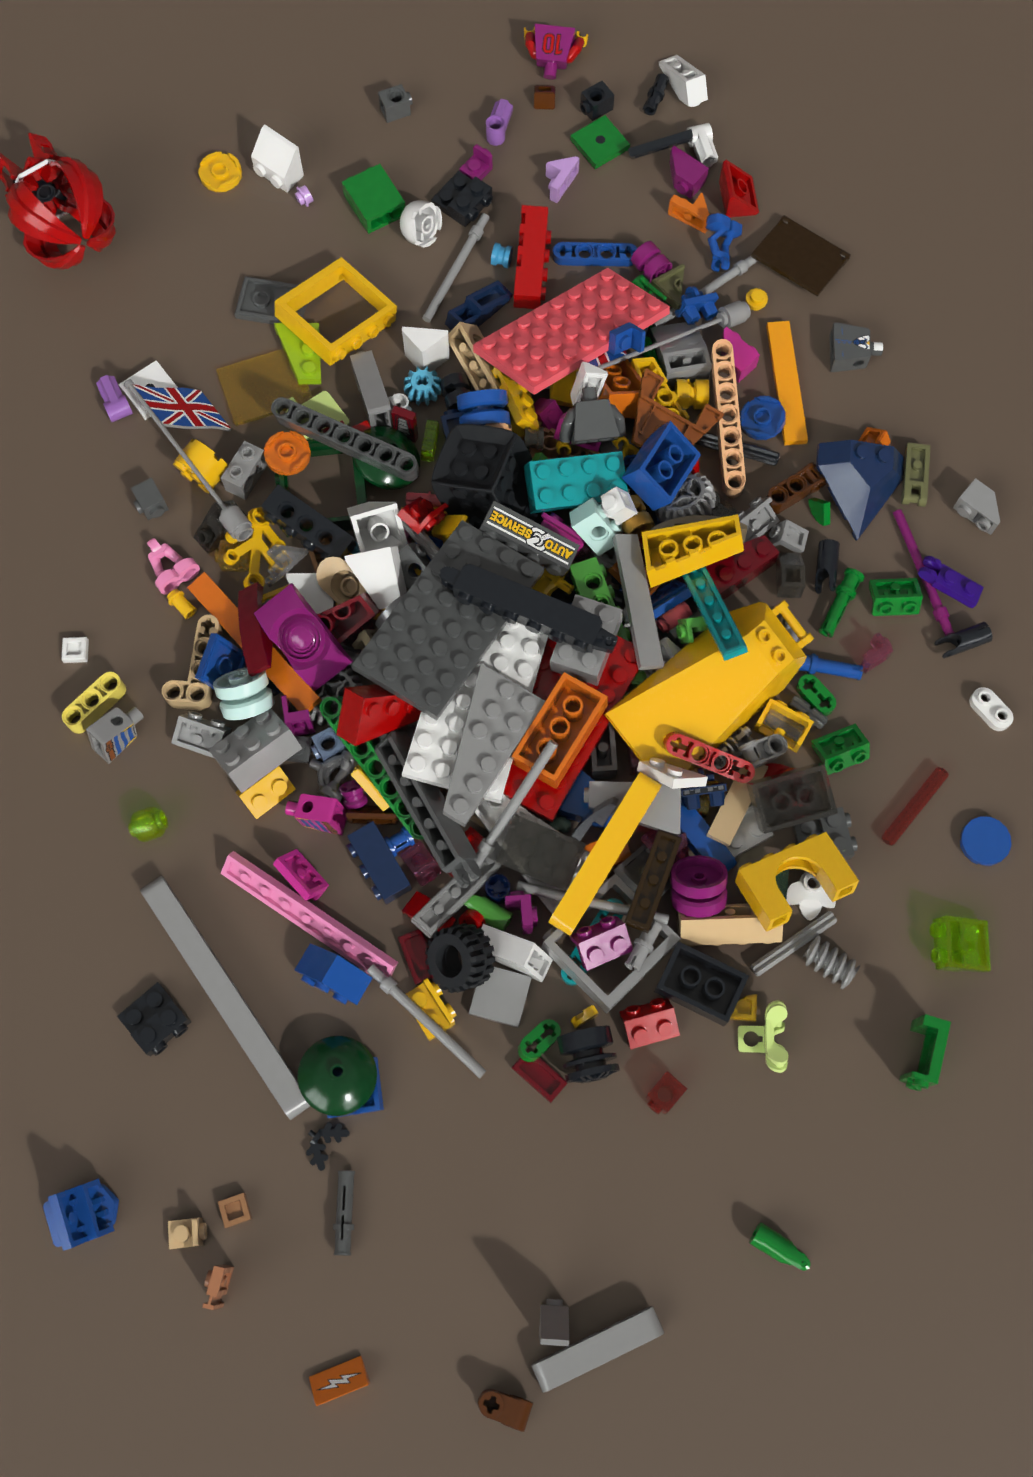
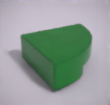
(820, 510)

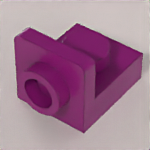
(478, 164)

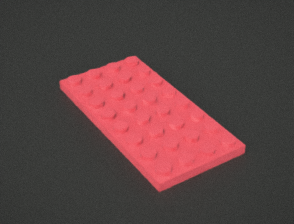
(568, 330)

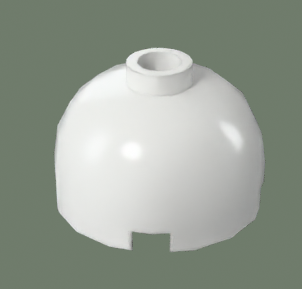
(420, 222)

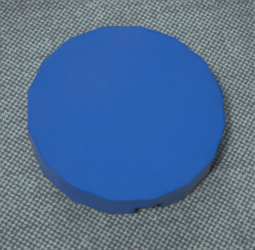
(762, 418)
(985, 841)

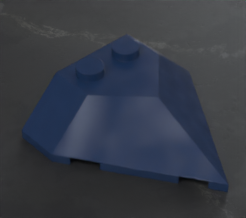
(859, 478)

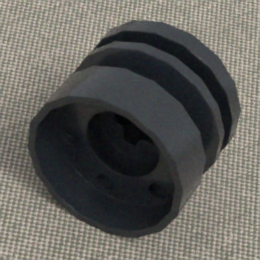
(588, 1054)

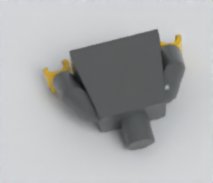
(592, 422)

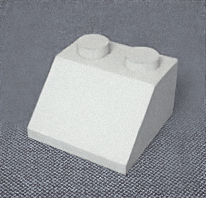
(277, 159)

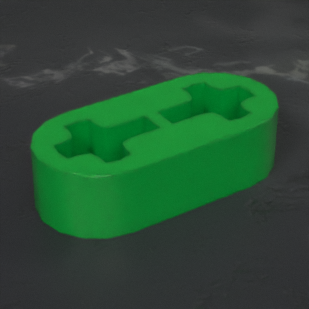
(817, 694)
(535, 1036)

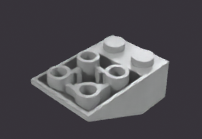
(682, 357)

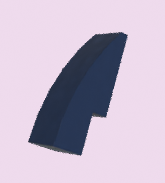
(479, 305)

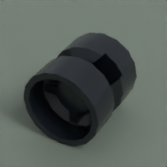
(452, 386)

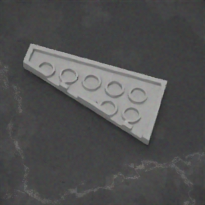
(493, 729)

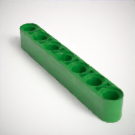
(367, 763)

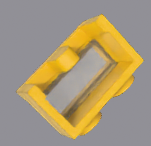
(784, 721)

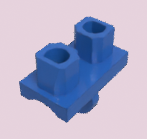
(695, 302)

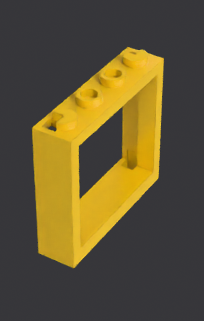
(318, 284)

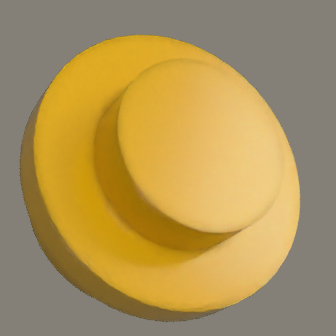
(756, 299)

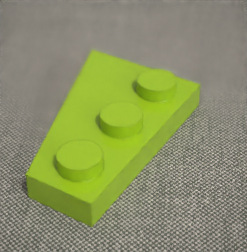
(302, 359)

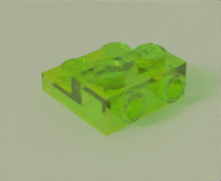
(960, 944)

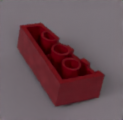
(743, 567)

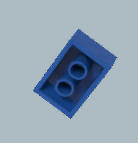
(661, 466)

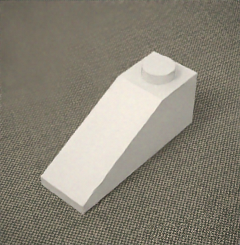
(685, 80)

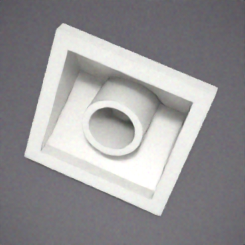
(426, 347)

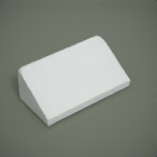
(587, 377)

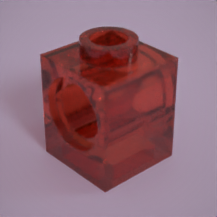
(673, 1085)

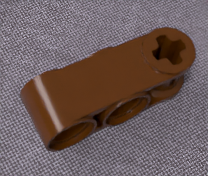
(805, 481)

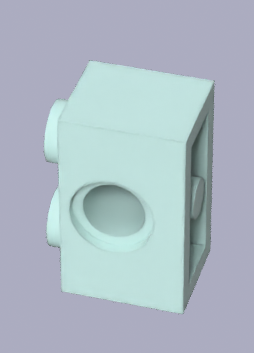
(594, 526)

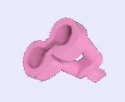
(170, 579)

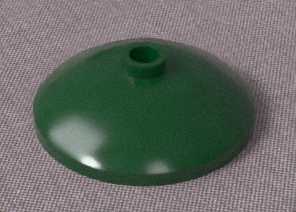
(379, 477)
(337, 1094)

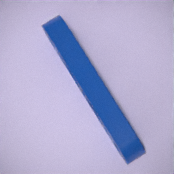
(595, 250)

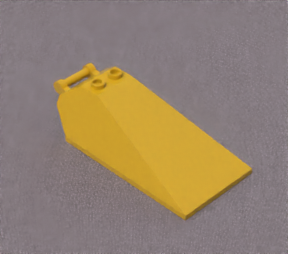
(711, 696)

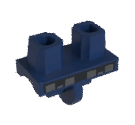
(715, 793)

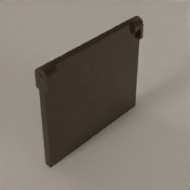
(800, 255)

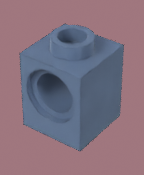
(323, 737)

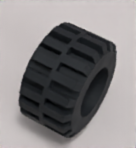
(475, 955)

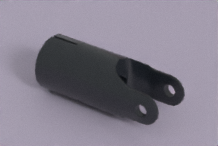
(827, 564)
(967, 638)

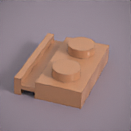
(218, 1284)

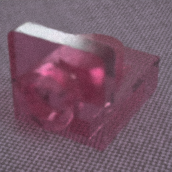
(879, 653)
(421, 863)

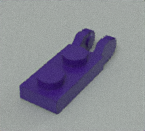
(950, 582)

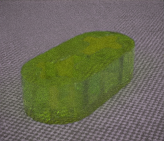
(430, 440)

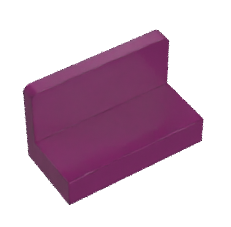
(298, 722)

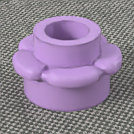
(303, 196)

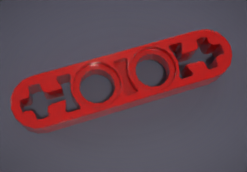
(709, 757)

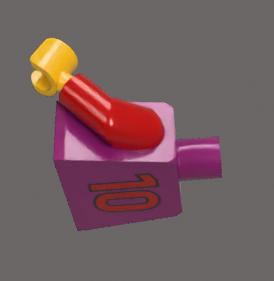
(553, 47)

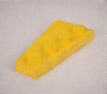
(519, 402)

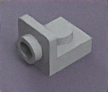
(789, 535)

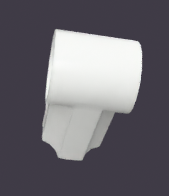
(703, 144)

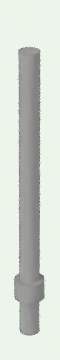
(474, 235)
(738, 269)
(487, 844)
(596, 903)
(390, 986)

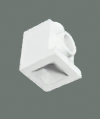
(618, 505)

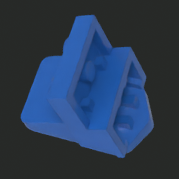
(81, 1214)

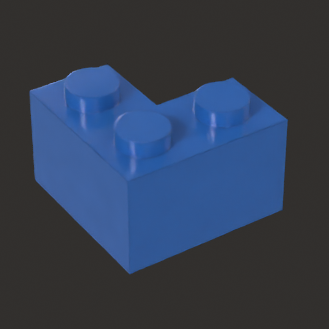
(333, 973)

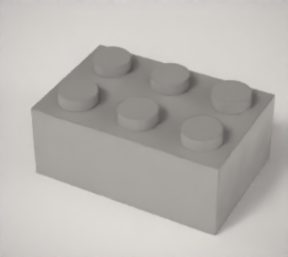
(587, 665)
(255, 749)

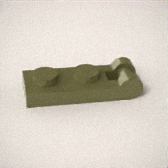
(916, 474)

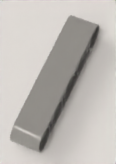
(597, 1349)

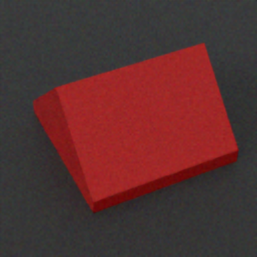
(737, 191)

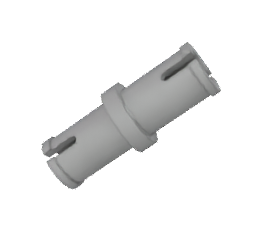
(642, 947)

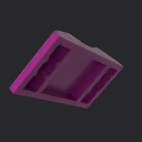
(302, 637)

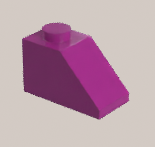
(687, 172)

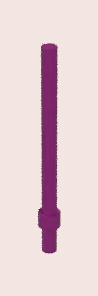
(940, 612)

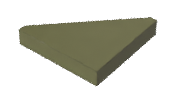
(671, 285)

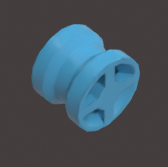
(501, 255)

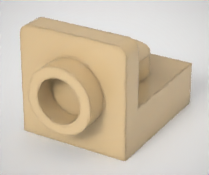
(186, 1233)

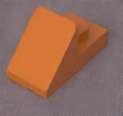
(691, 214)

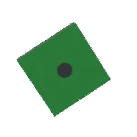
(600, 142)

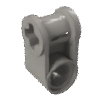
(760, 751)

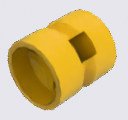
(692, 394)

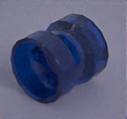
(497, 884)

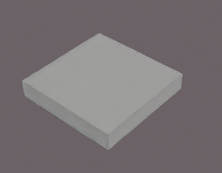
(501, 997)

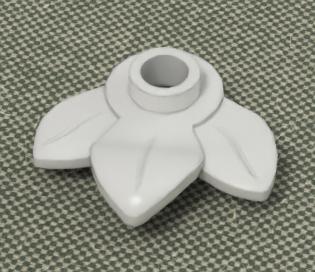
(808, 898)

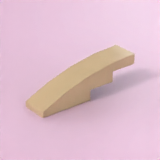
(734, 809)

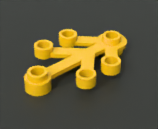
(256, 546)

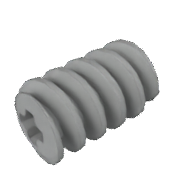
(831, 962)

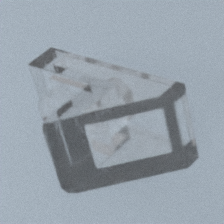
(285, 559)

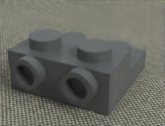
(836, 828)

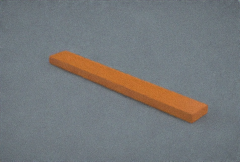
(281, 672)

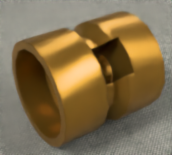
(640, 522)

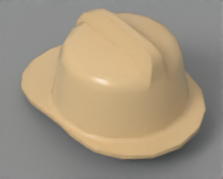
(338, 580)

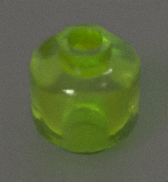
(148, 824)

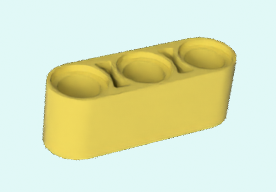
(97, 690)

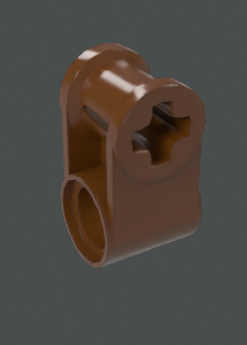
(511, 1409)

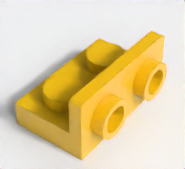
(428, 999)

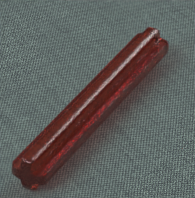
(915, 806)

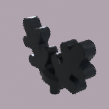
(315, 1148)

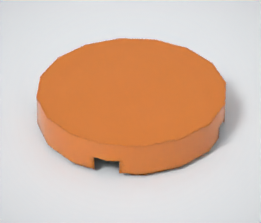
(287, 453)

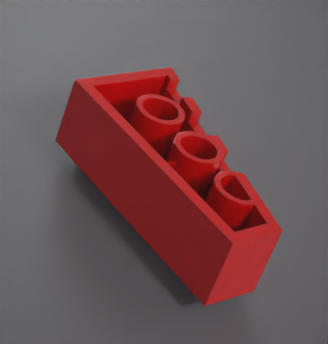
(532, 257)
(372, 712)

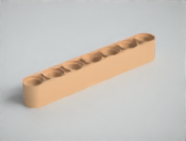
(728, 428)

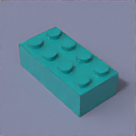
(572, 480)

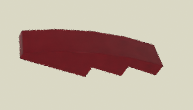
(255, 642)

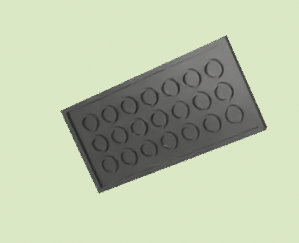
(430, 636)

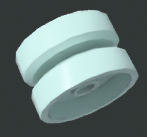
(242, 694)

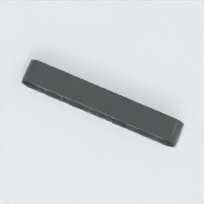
(353, 446)

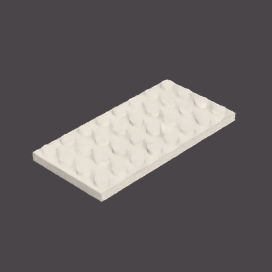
(436, 743)

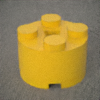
(204, 461)

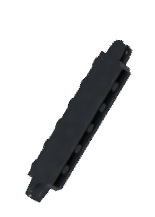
(528, 607)

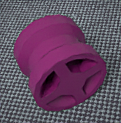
(353, 795)

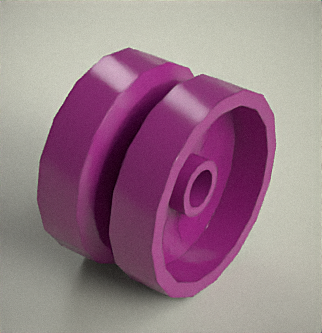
(699, 886)

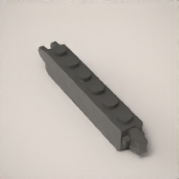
(426, 807)

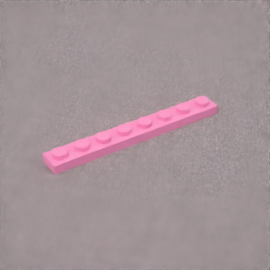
(306, 915)

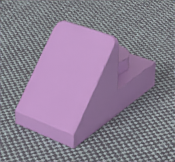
(561, 174)

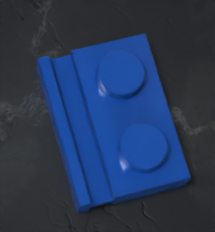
(669, 596)

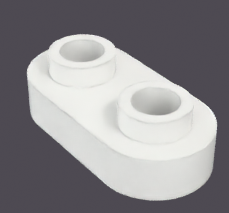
(989, 710)

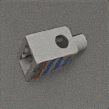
(113, 732)

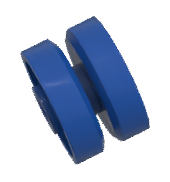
(483, 407)

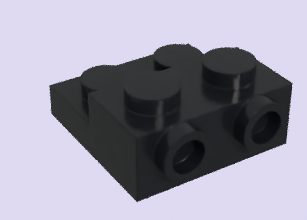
(463, 198)
(154, 1020)

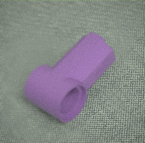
(498, 122)
(115, 402)

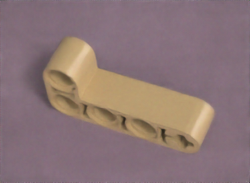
(193, 686)

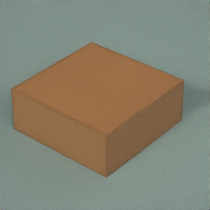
(234, 1210)

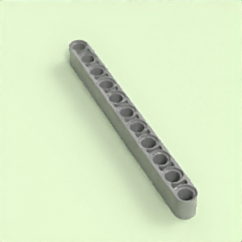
(225, 997)

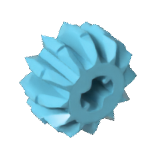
(422, 386)

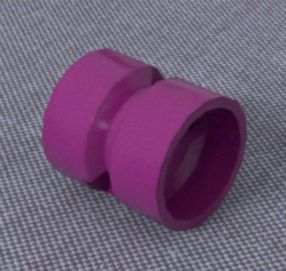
(650, 260)

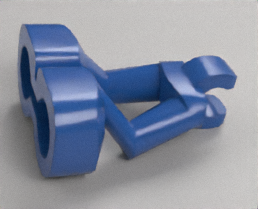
(724, 228)

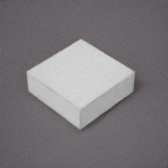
(75, 649)

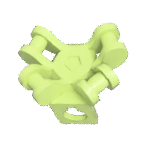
(775, 1054)

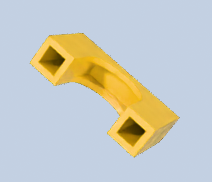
(815, 855)

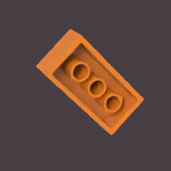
(566, 719)

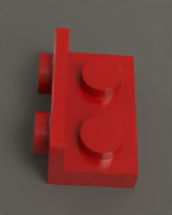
(421, 515)

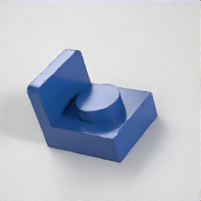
(626, 337)

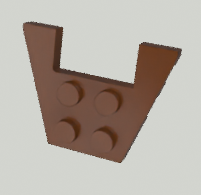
(653, 415)

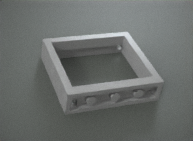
(606, 1002)

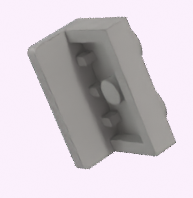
(758, 517)

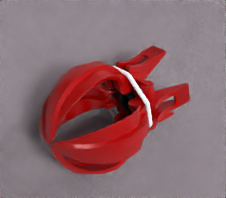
(36, 200)

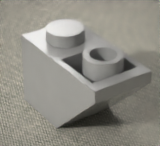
(979, 506)

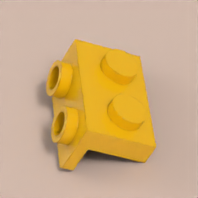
(266, 792)

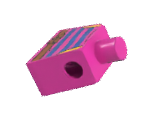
(318, 813)

